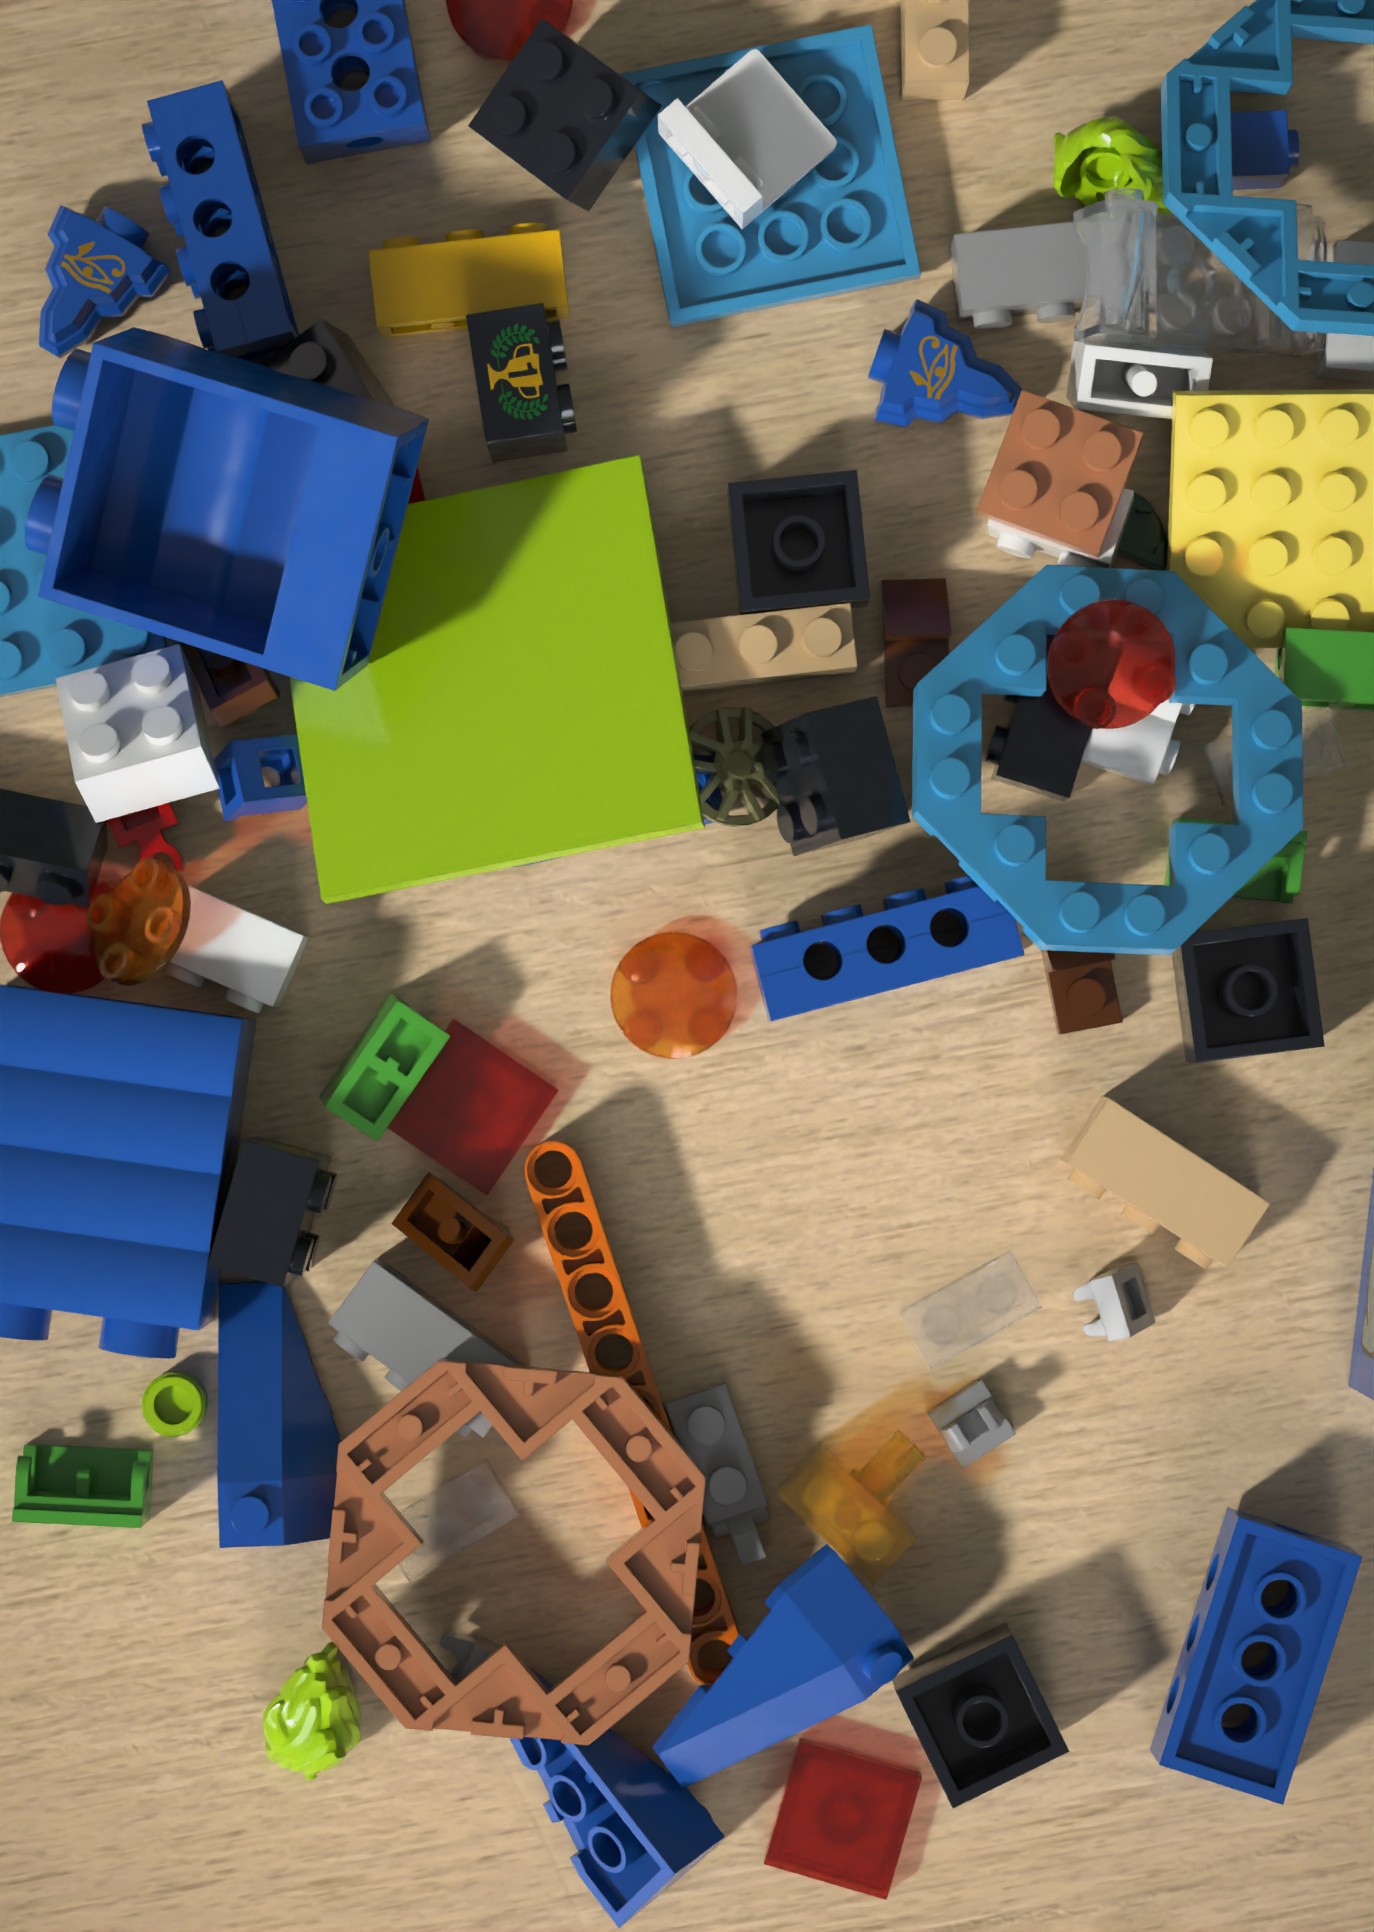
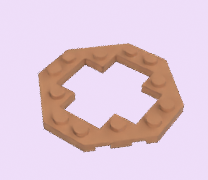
(502, 1692)

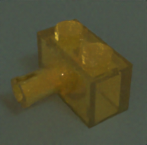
(853, 1505)

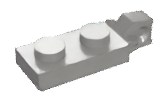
(733, 1491)

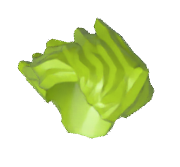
(1104, 158)
(313, 1717)

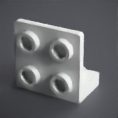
(746, 137)

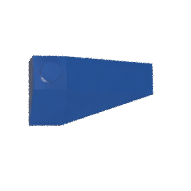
(271, 1424)
(804, 1663)
(624, 1815)

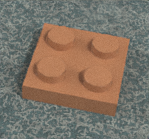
(1059, 473)

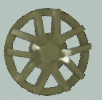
(733, 766)

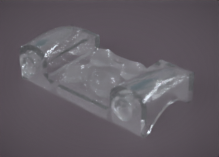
(1166, 289)

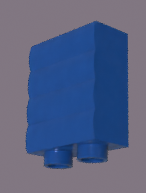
(225, 504)
(115, 1163)

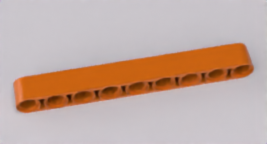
(591, 1324)

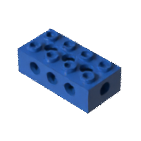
(316, 59)
(203, 130)
(985, 938)
(1281, 1689)

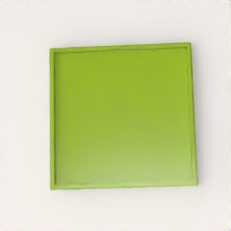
(508, 694)

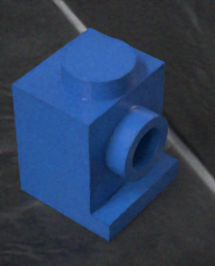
(241, 774)

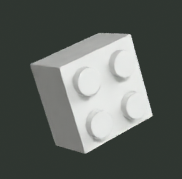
(137, 733)

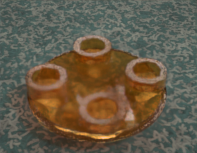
(140, 922)
(673, 995)

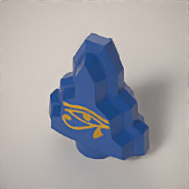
(94, 275)
(936, 373)

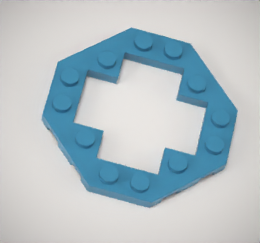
(1254, 233)
(1009, 851)

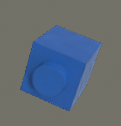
(1262, 149)

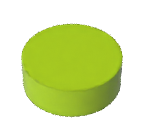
(174, 1403)

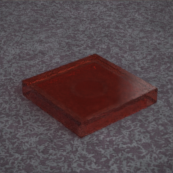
(473, 1108)
(842, 1818)

